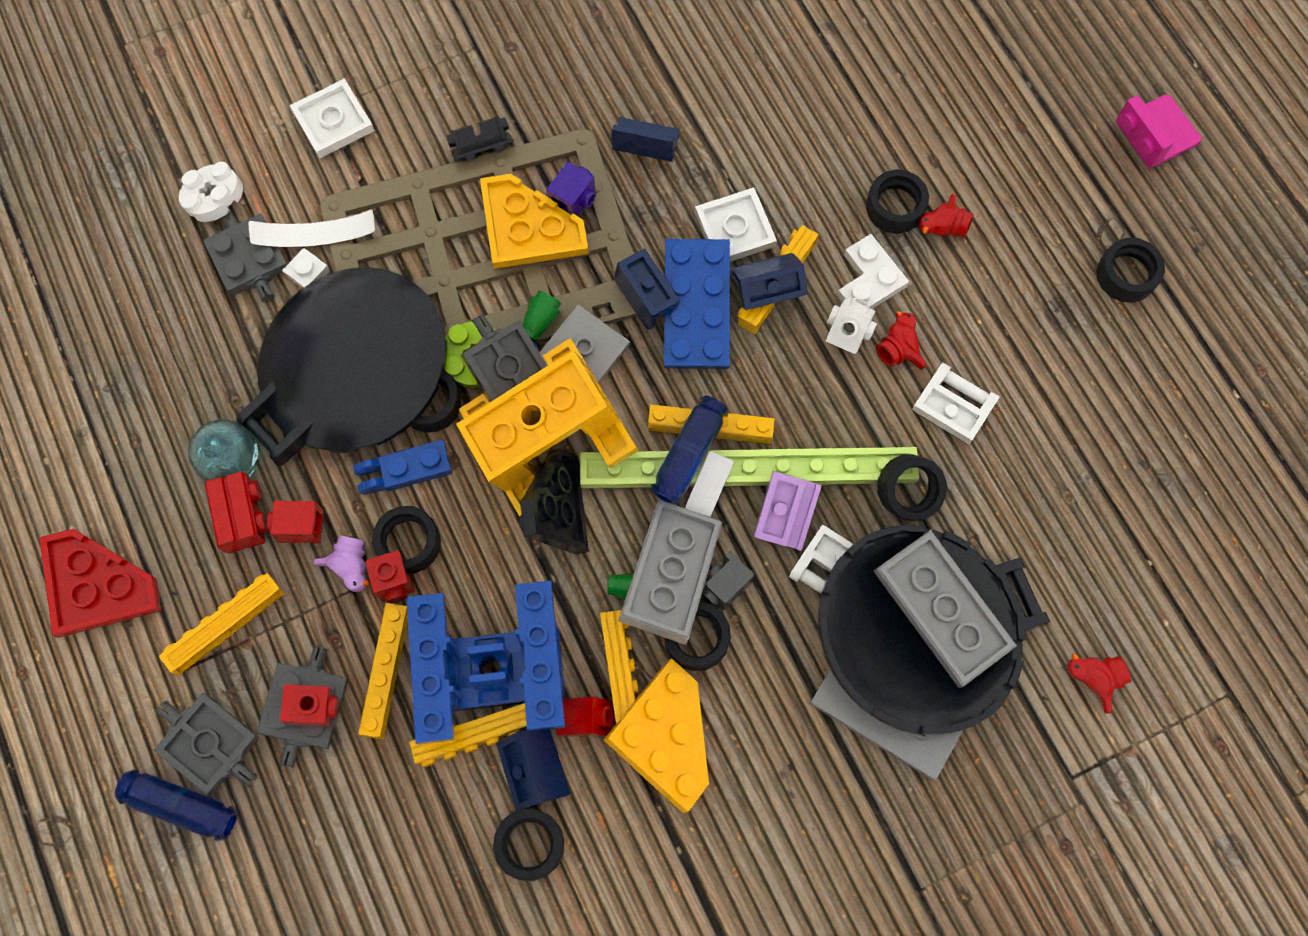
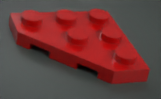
(92, 585)

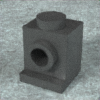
(726, 582)

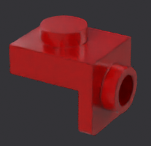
(389, 577)
(587, 717)

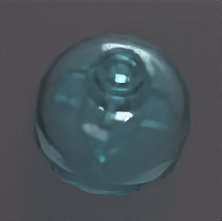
(222, 450)

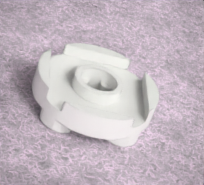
(214, 178)

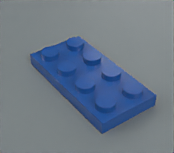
(700, 325)

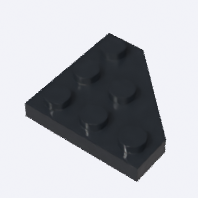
(554, 504)

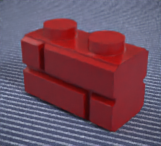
(236, 512)

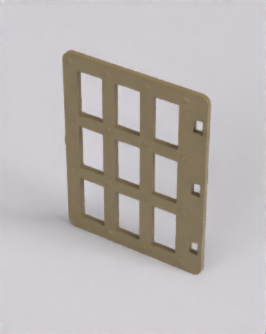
(433, 232)

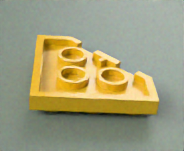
(527, 224)
(665, 736)

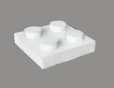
(332, 118)
(738, 219)

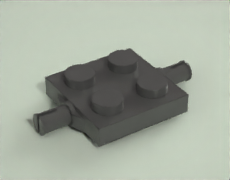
(240, 261)
(501, 358)
(294, 735)
(206, 744)

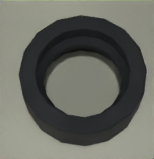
(898, 180)
(1137, 249)
(448, 414)
(936, 487)
(402, 514)
(716, 655)
(501, 843)

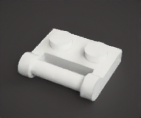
(952, 411)
(824, 551)

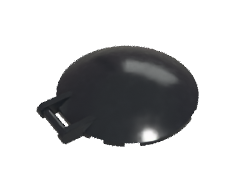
(347, 363)
(885, 659)

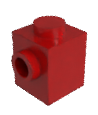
(296, 521)
(308, 705)

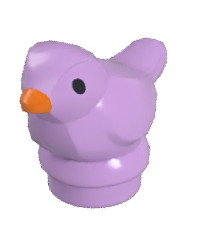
(347, 562)

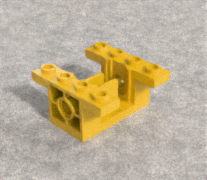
(563, 401)

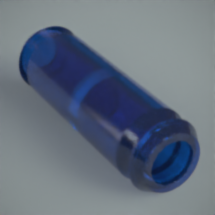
(689, 449)
(176, 805)

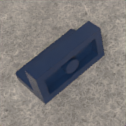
(645, 139)
(770, 280)
(645, 287)
(532, 768)

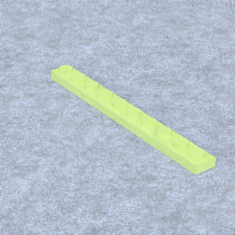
(755, 466)

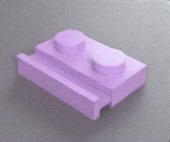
(787, 510)

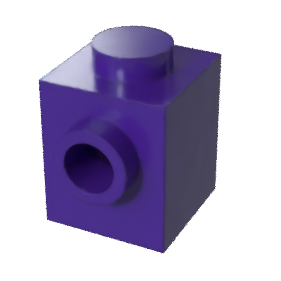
(572, 189)

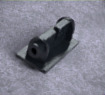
(491, 138)

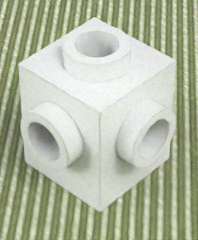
(851, 324)

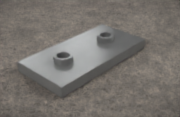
(594, 339)
(671, 572)
(945, 609)
(921, 752)

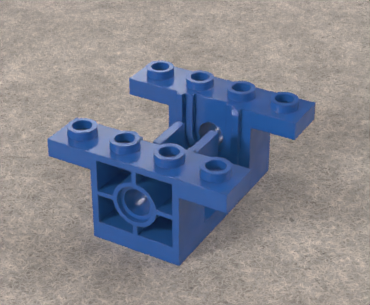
(450, 671)

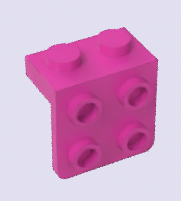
(1157, 129)

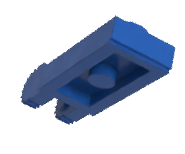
(405, 467)

